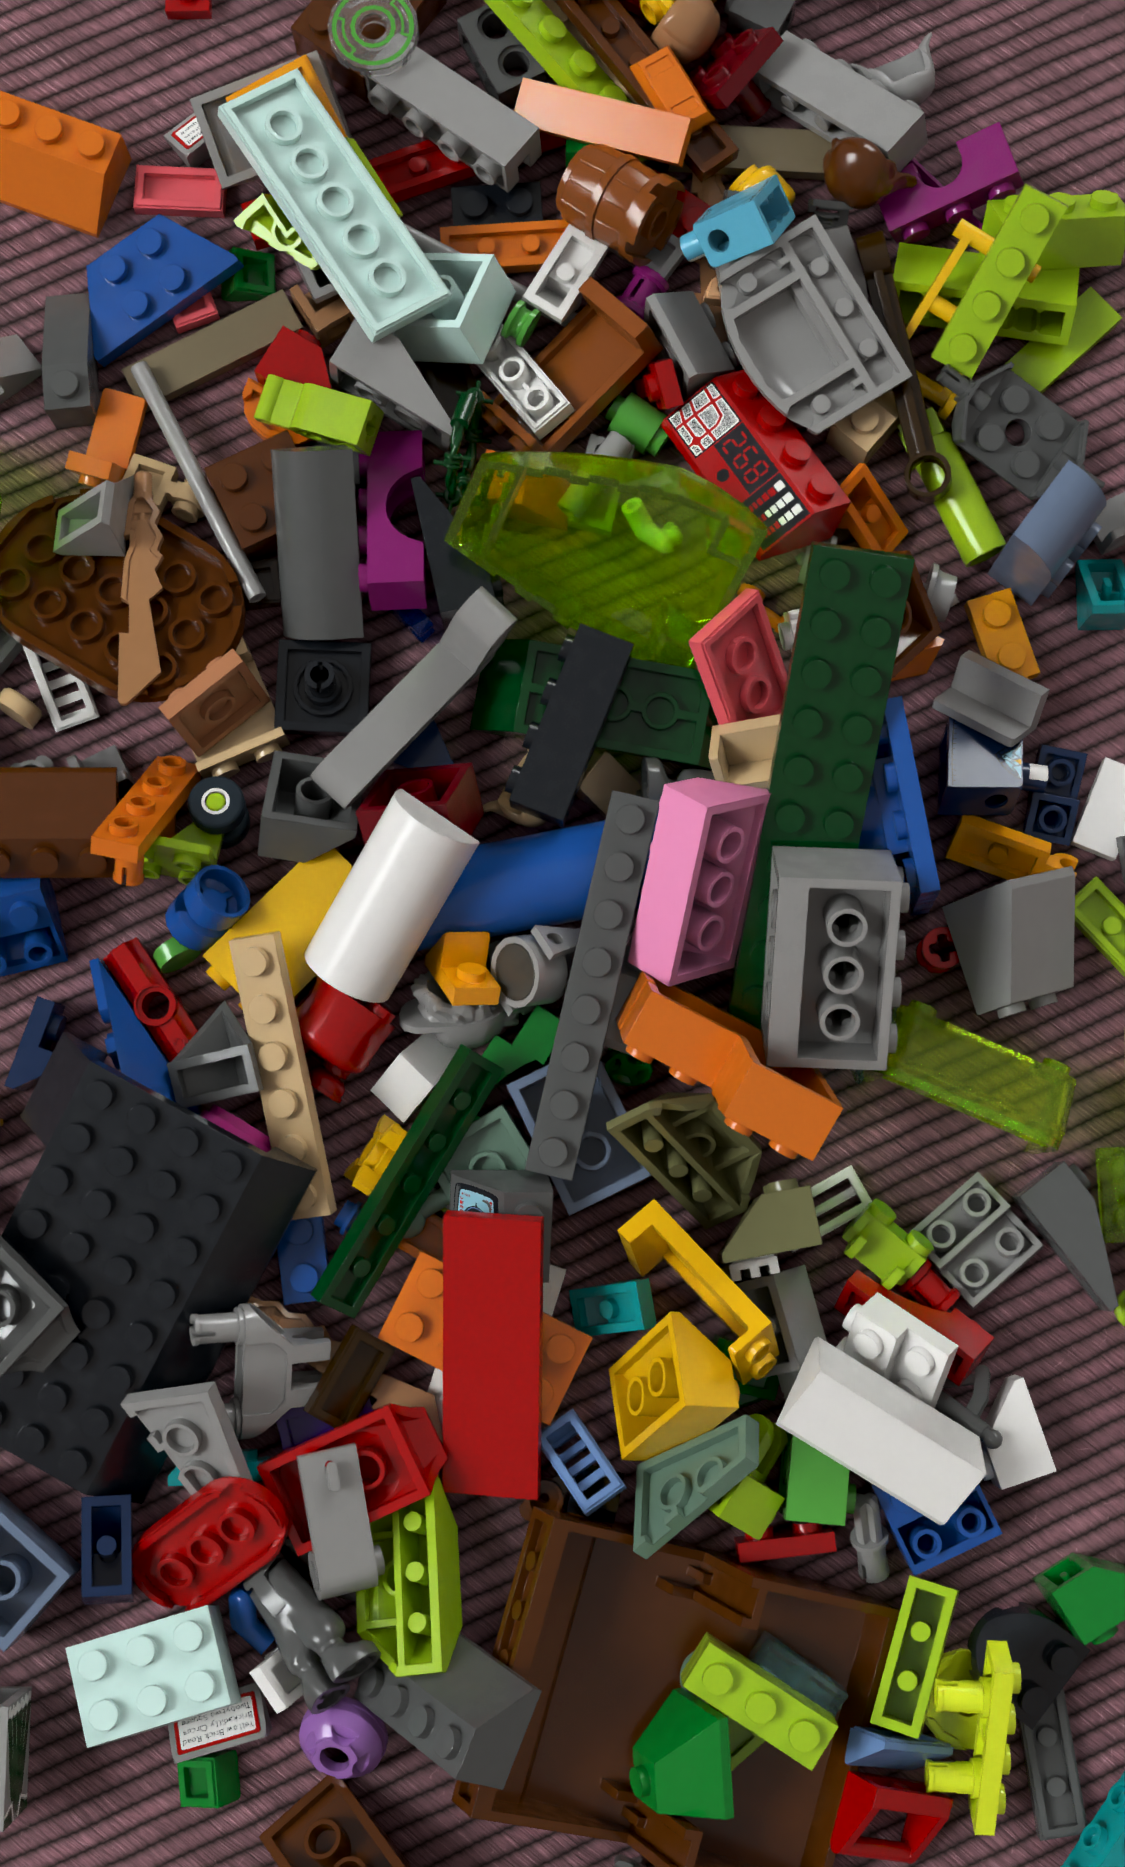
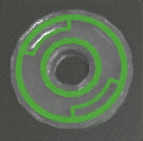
(379, 55)

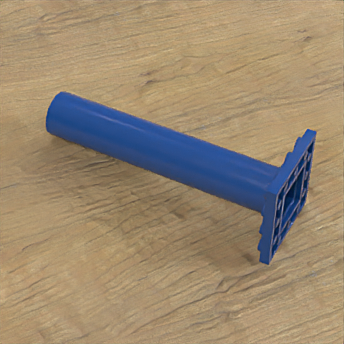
(549, 873)

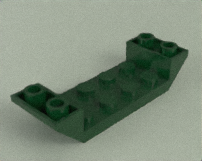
(655, 714)

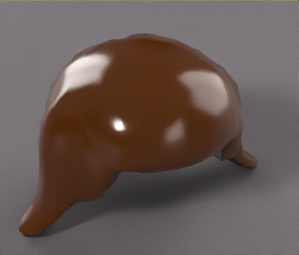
(861, 174)

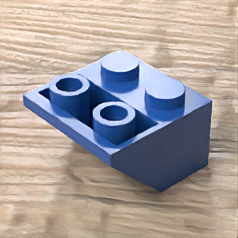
(29, 925)
(930, 1544)

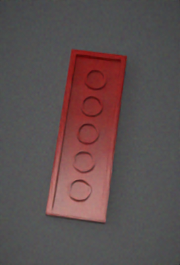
(492, 1353)

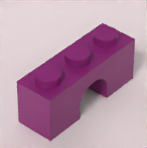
(985, 175)

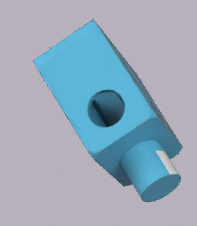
(739, 224)

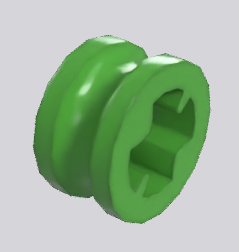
(521, 323)

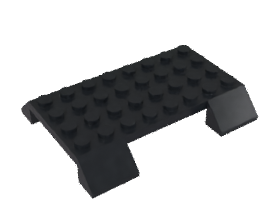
(136, 1229)

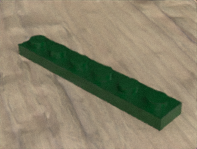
(407, 1182)

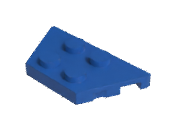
(149, 282)

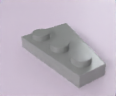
(192, 1430)

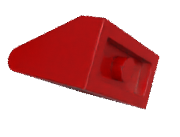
(867, 1794)

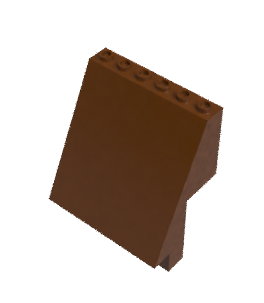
(607, 1650)

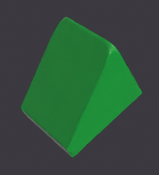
(254, 280)
(209, 1780)

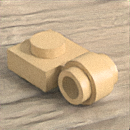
(166, 489)

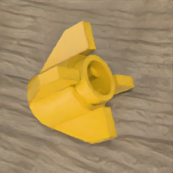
(376, 1155)

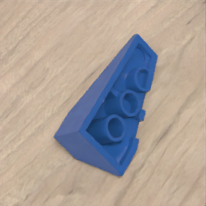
(130, 1043)

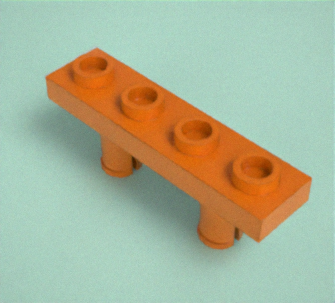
(144, 815)

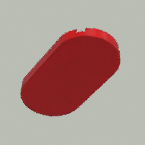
(209, 1543)

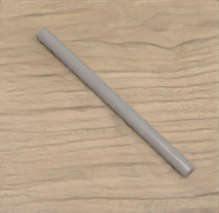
(198, 481)

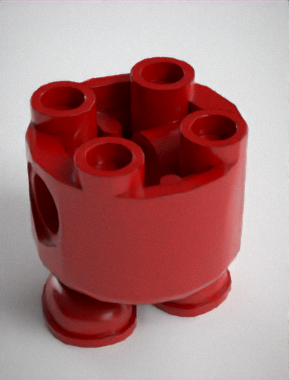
(341, 1033)

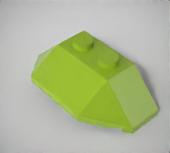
(417, 1602)

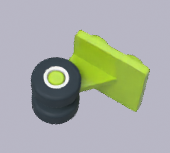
(218, 823)

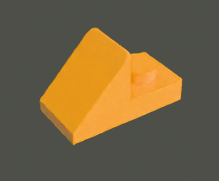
(461, 969)

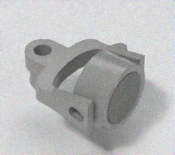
(533, 967)

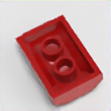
(396, 1460)

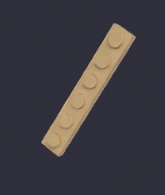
(282, 1062)

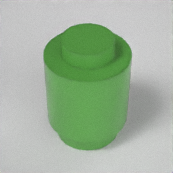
(638, 423)

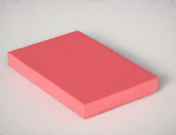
(740, 661)

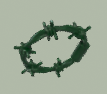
(466, 411)

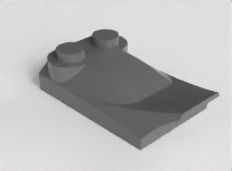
(32, 1317)

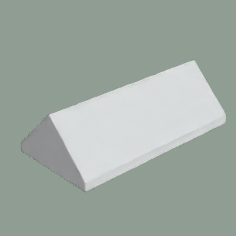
(882, 1433)

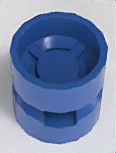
(207, 907)

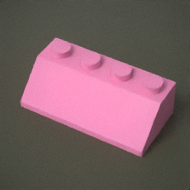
(697, 879)

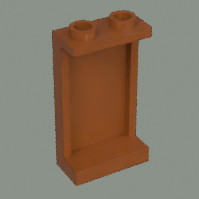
(588, 364)

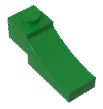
(530, 1046)

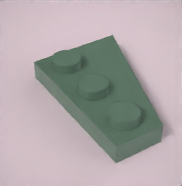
(689, 1480)

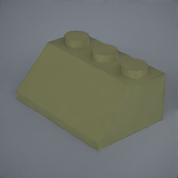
(774, 1223)

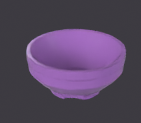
(349, 1728)

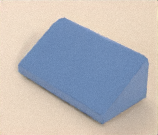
(892, 1749)

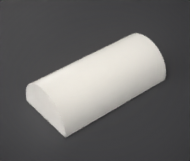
(389, 899)

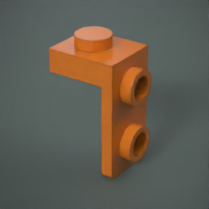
(111, 440)

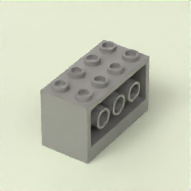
(832, 958)

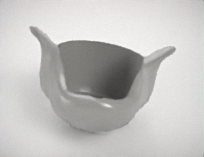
(907, 77)

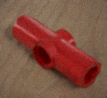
(141, 983)

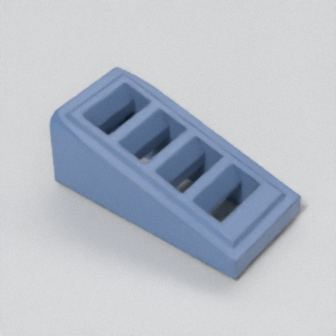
(561, 1432)

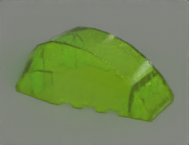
(609, 543)

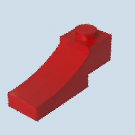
(955, 1326)

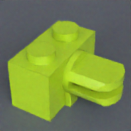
(751, 1502)

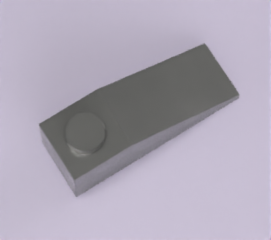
(69, 362)
(1070, 1224)

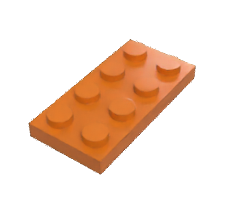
(417, 1329)

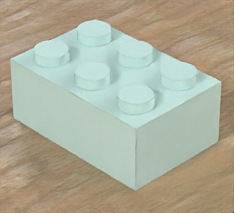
(153, 1675)

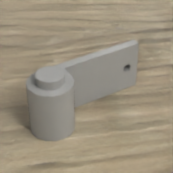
(338, 1523)

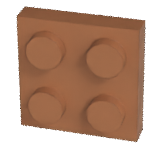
(214, 702)

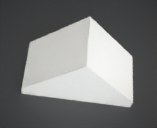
(413, 1076)

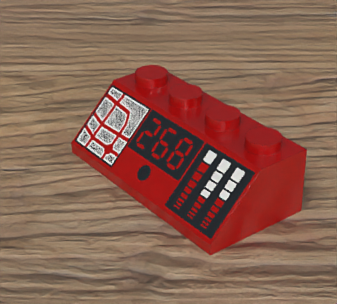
(759, 459)

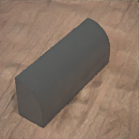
(317, 542)

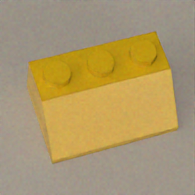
(670, 1389)

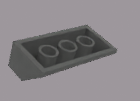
(459, 1718)

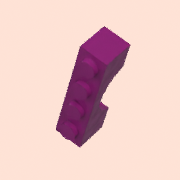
(395, 563)

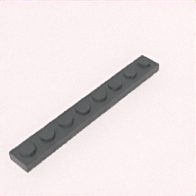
(592, 985)

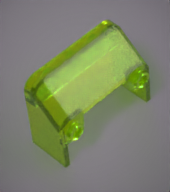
(979, 1077)

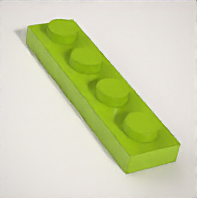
(999, 280)

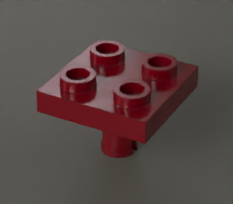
(730, 70)

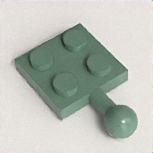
(489, 1144)

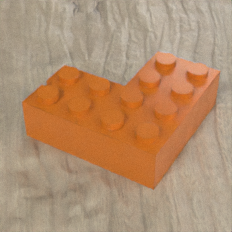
(727, 1054)

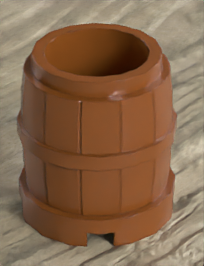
(619, 201)

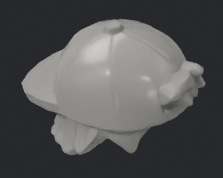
(451, 1024)

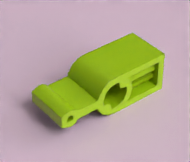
(320, 413)

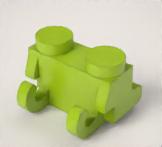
(884, 1245)

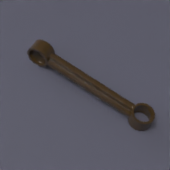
(907, 395)

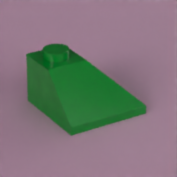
(684, 1760)

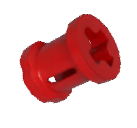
(932, 962)
(930, 1289)

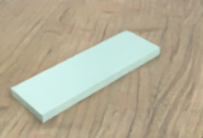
(334, 205)

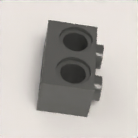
(496, 57)

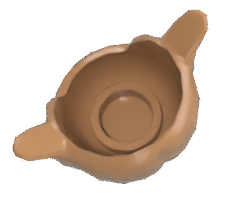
(688, 29)

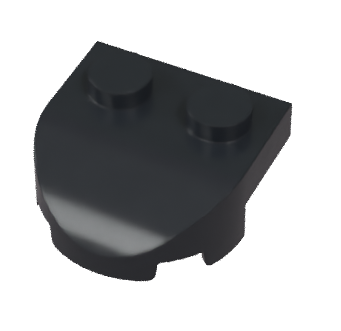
(1041, 1647)

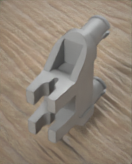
(263, 1364)

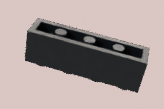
(570, 726)

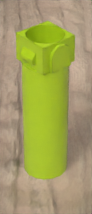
(963, 506)

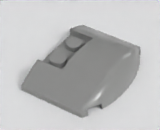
(807, 330)

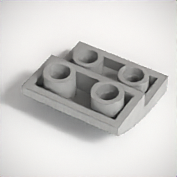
(977, 1240)

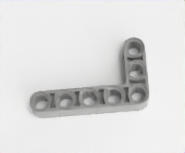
(417, 699)

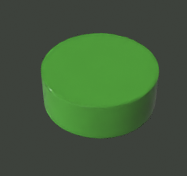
(173, 956)

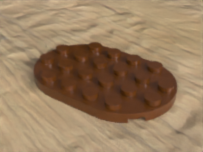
(74, 608)

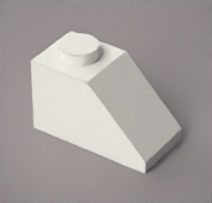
(1024, 1448)

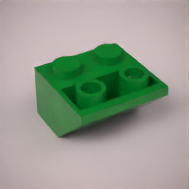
(1085, 1596)

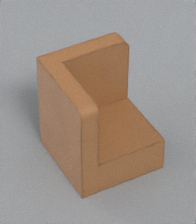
(326, 319)

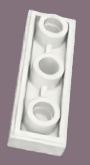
(525, 386)

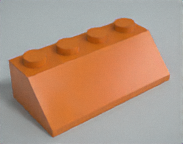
(59, 165)

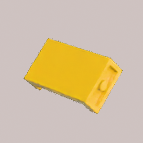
(294, 909)
(657, 1236)

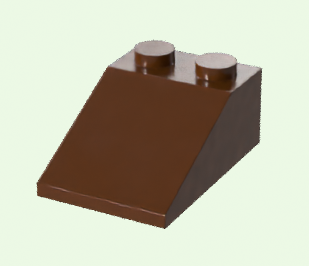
(330, 1831)

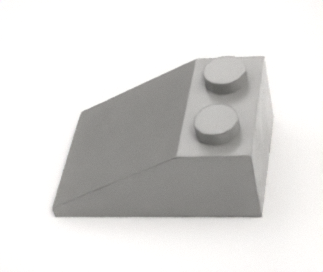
(226, 156)
(392, 381)

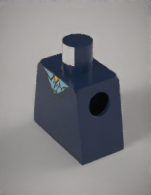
(982, 774)

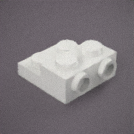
(898, 1347)

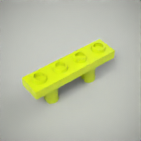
(991, 1758)

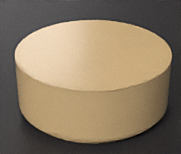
(19, 708)

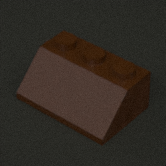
(51, 819)

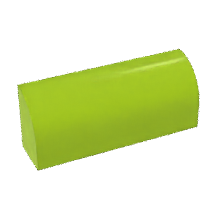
(1039, 314)

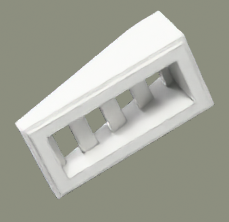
(69, 720)

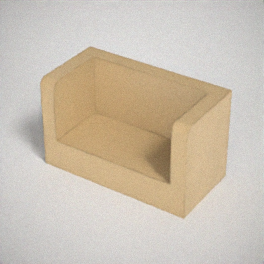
(744, 751)

